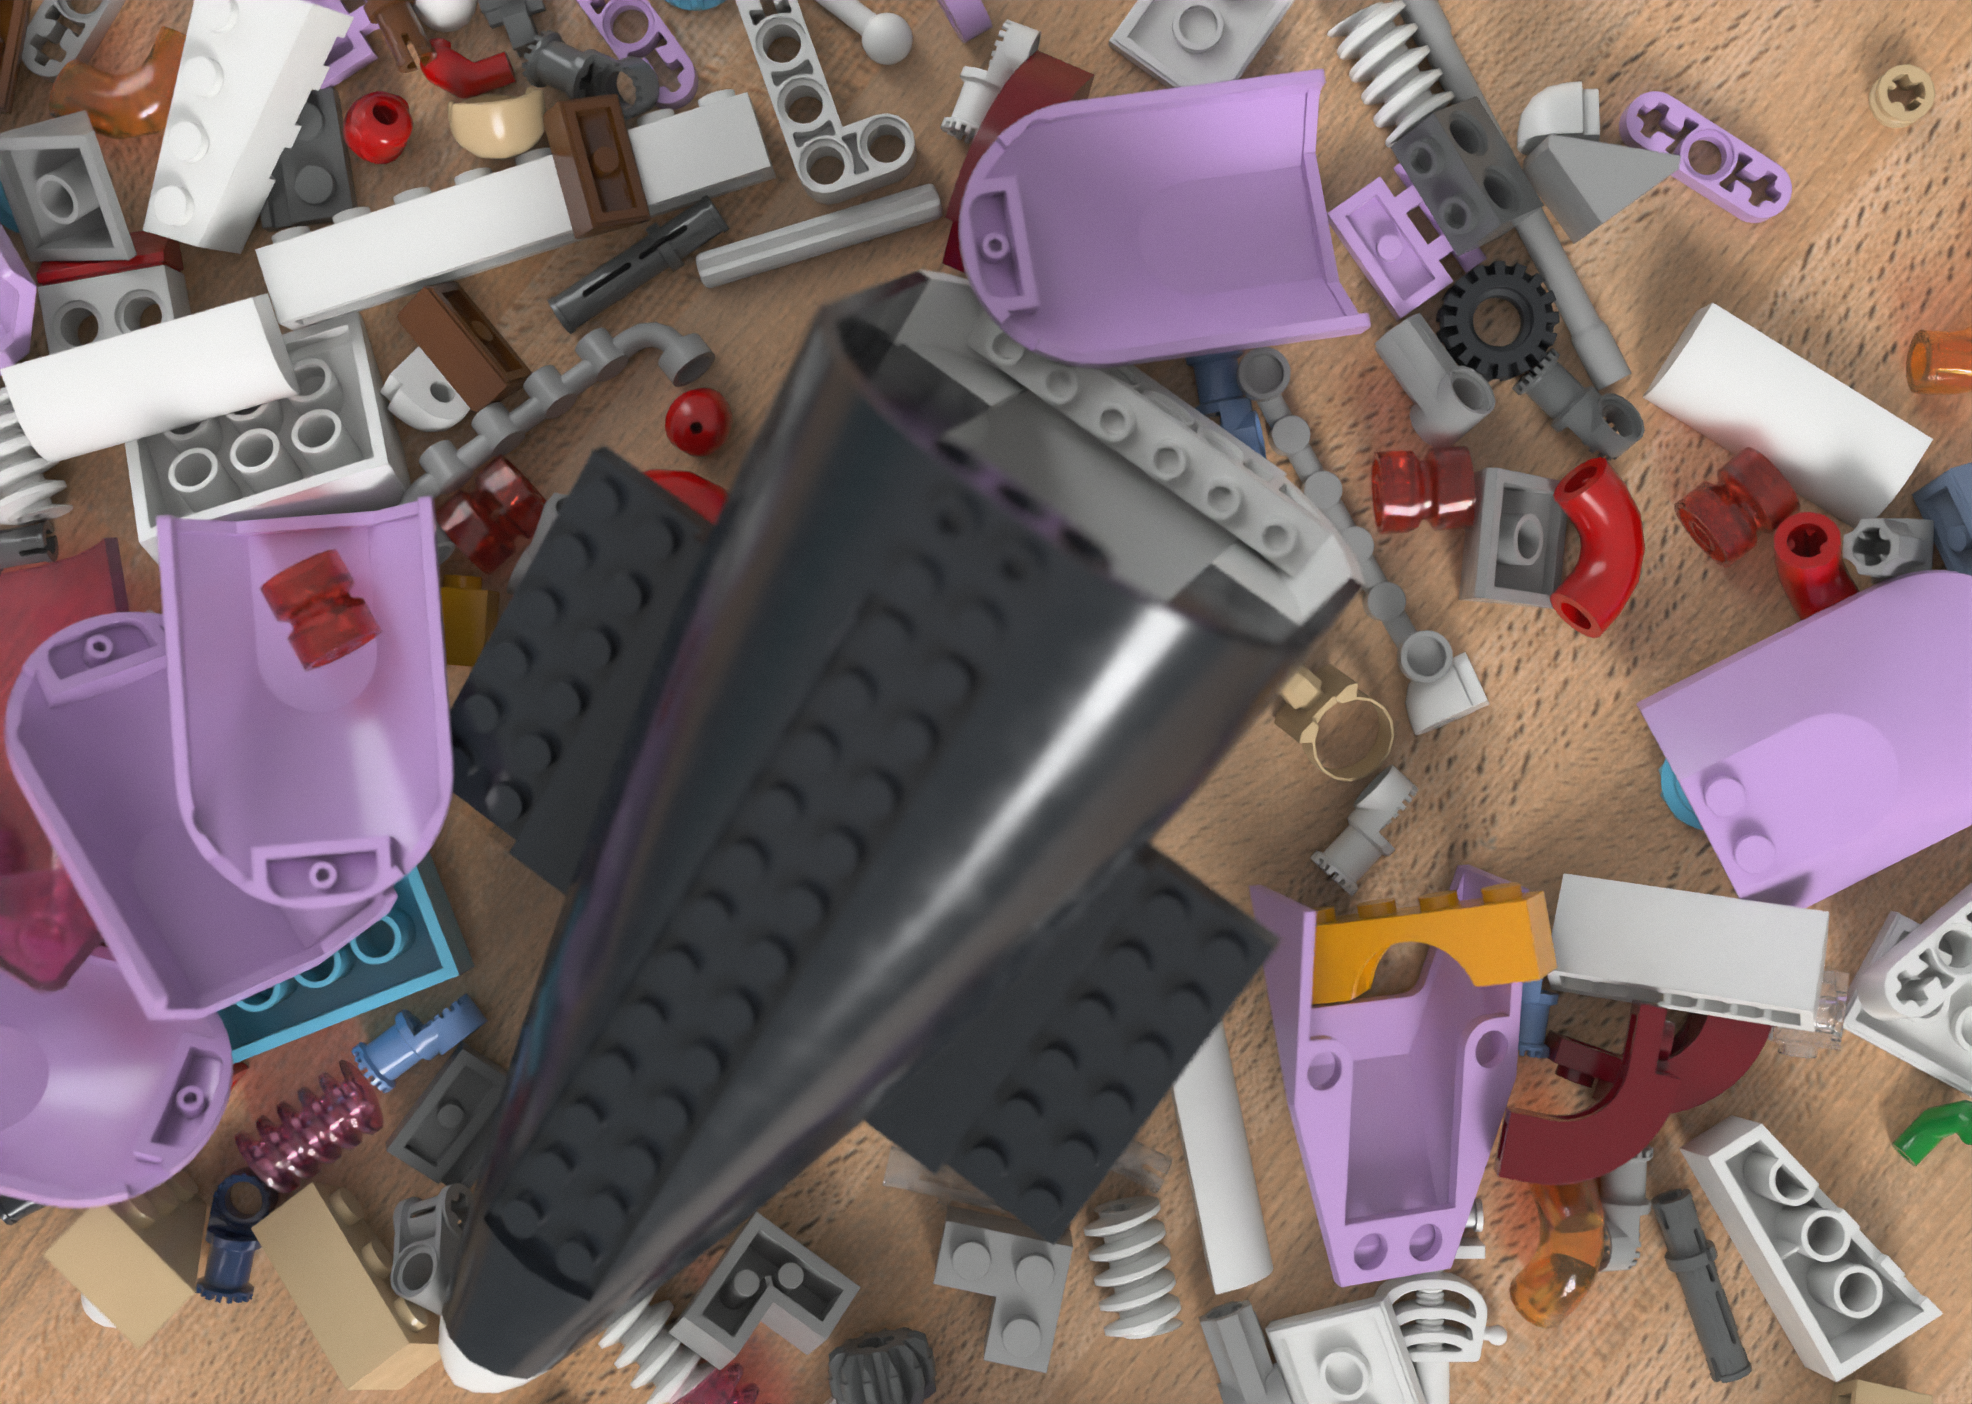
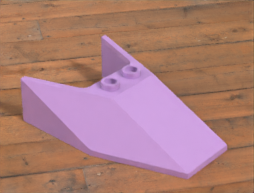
(1391, 1095)

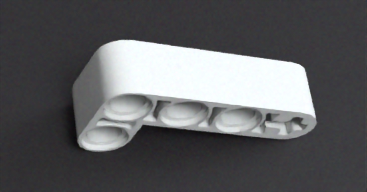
(824, 135)
(1920, 957)

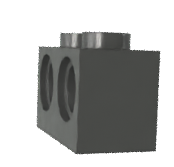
(1467, 175)

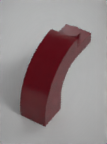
(1033, 86)
(1705, 1054)
(1609, 1132)

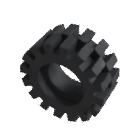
(1524, 294)

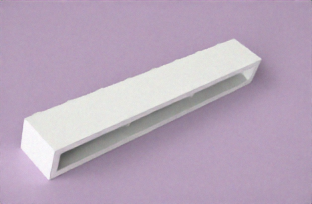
(500, 215)

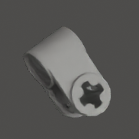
(428, 1244)

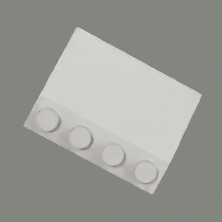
(284, 458)

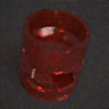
(1428, 489)
(1745, 500)
(475, 528)
(320, 609)

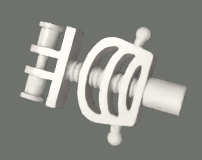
(1431, 1342)

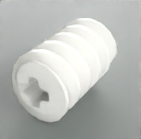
(1391, 67)
(23, 489)
(1135, 1268)
(657, 1352)

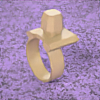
(1306, 702)

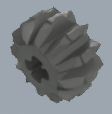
(883, 1368)

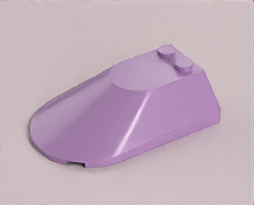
(1158, 225)
(1831, 740)
(99, 772)
(296, 776)
(99, 1092)

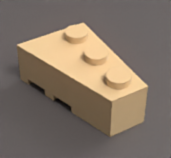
(137, 1256)
(344, 1289)

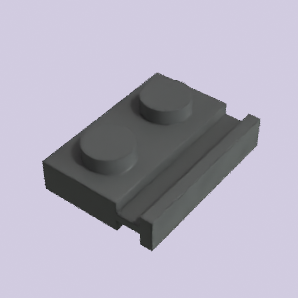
(316, 173)
(452, 1119)

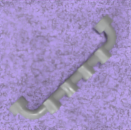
(1262, 378)
(551, 396)

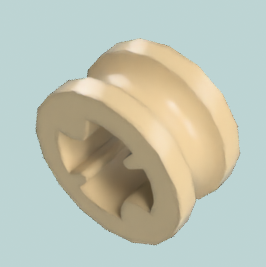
(1894, 114)

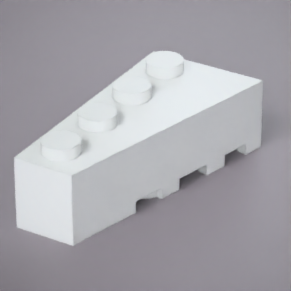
(234, 113)
(1807, 1255)

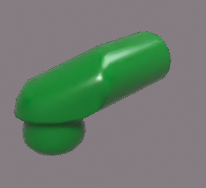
(1932, 1128)

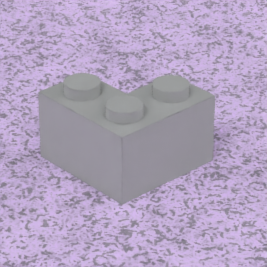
(1020, 1272)
(765, 1280)

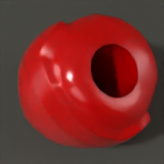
(378, 127)
(700, 406)

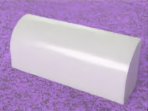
(152, 380)
(1807, 423)
(1690, 951)
(1221, 1169)

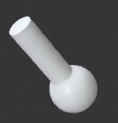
(884, 36)

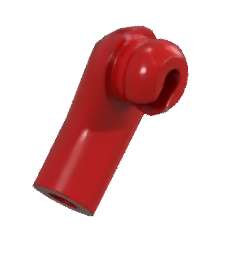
(462, 76)

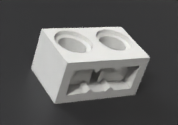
(114, 300)

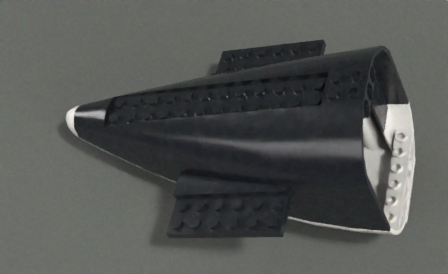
(867, 801)

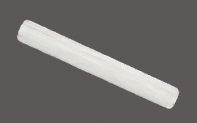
(819, 235)

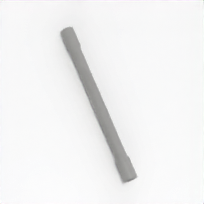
(1588, 332)

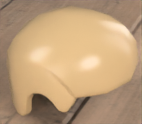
(498, 123)

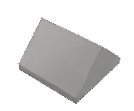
(1592, 180)
(62, 192)
(1514, 541)

